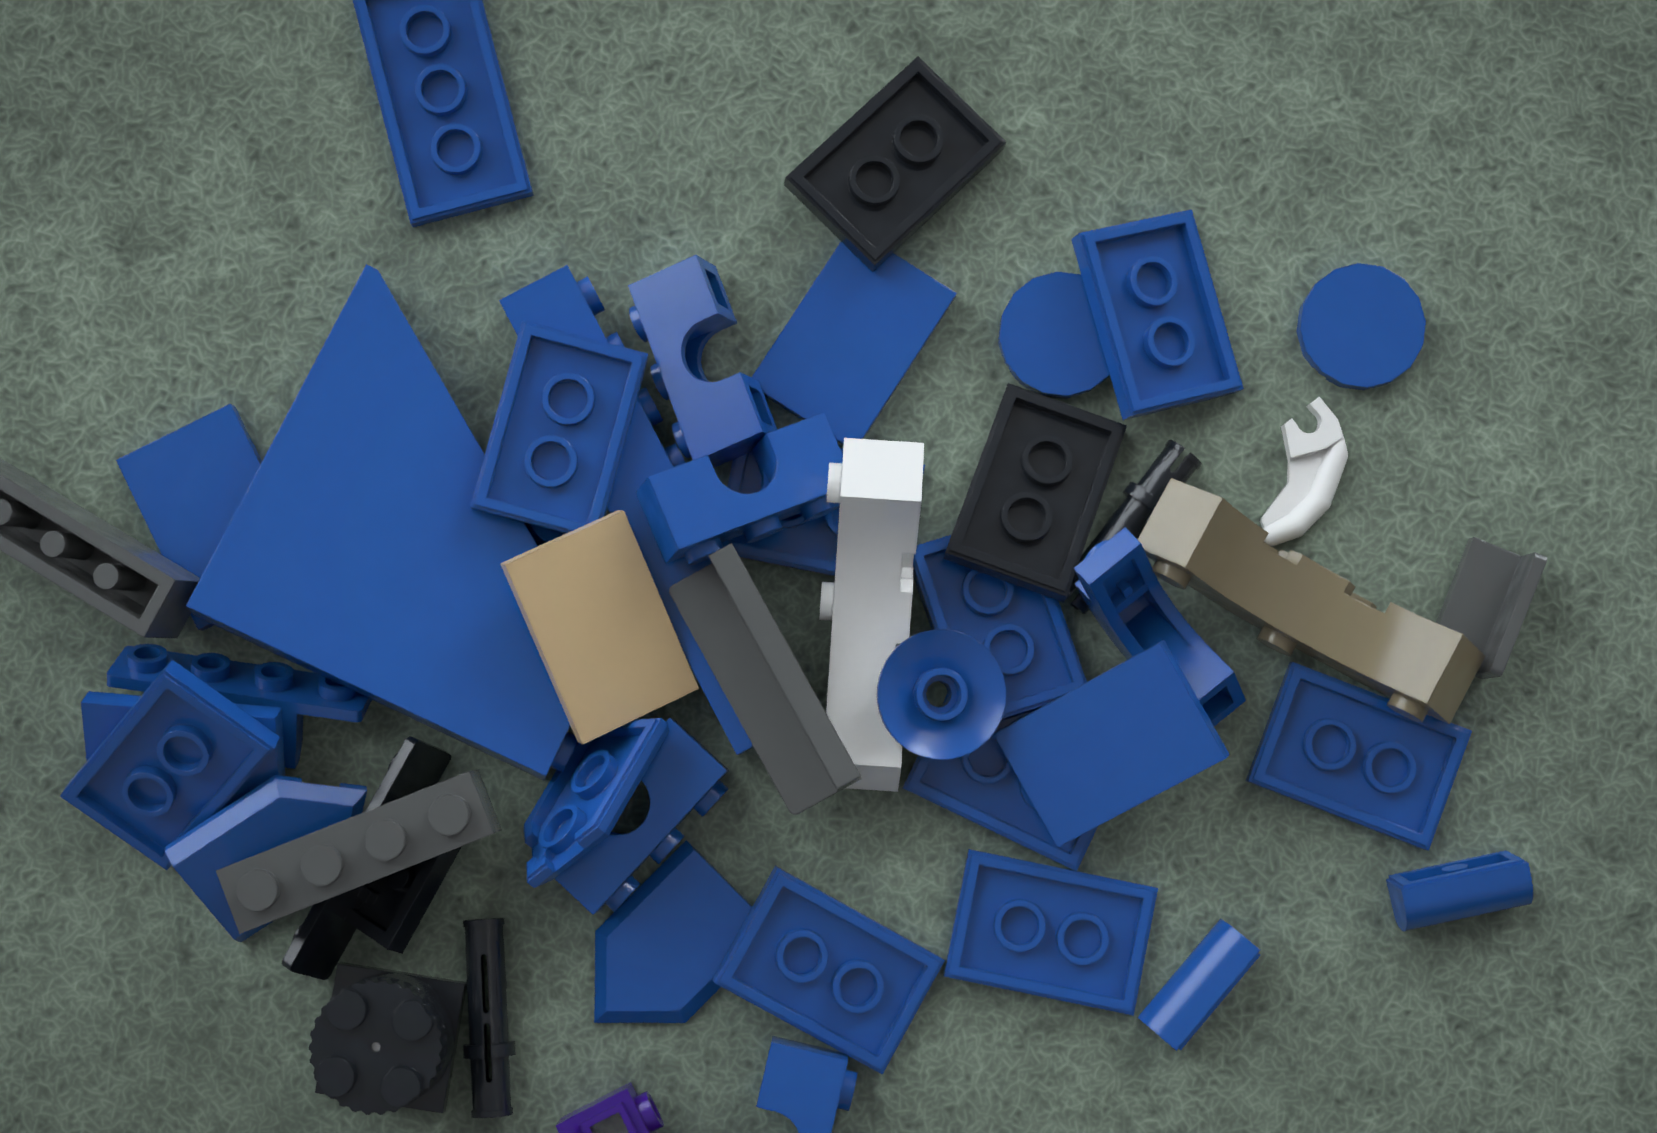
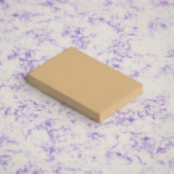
(600, 626)

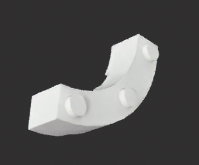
(871, 593)

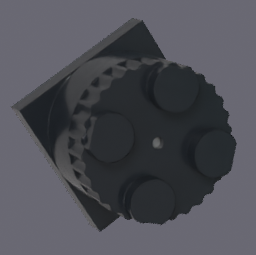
(387, 1039)

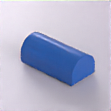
(1460, 889)
(1199, 985)

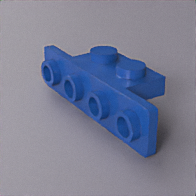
(250, 684)

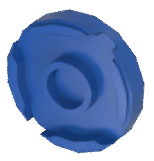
(1361, 326)
(1052, 337)

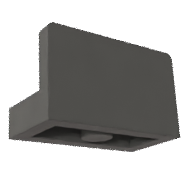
(1491, 600)

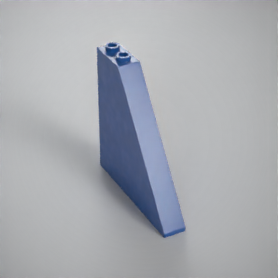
(373, 562)

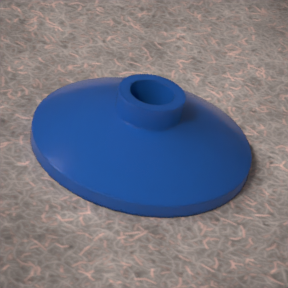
(973, 700)

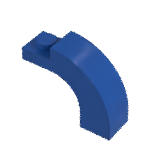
(1138, 614)

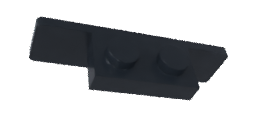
(387, 907)

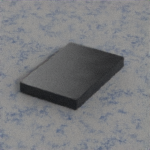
(894, 163)
(1035, 492)

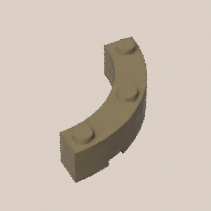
(1306, 607)

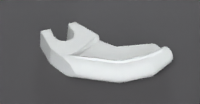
(1312, 476)

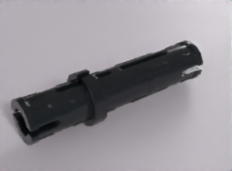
(1141, 502)
(489, 1096)

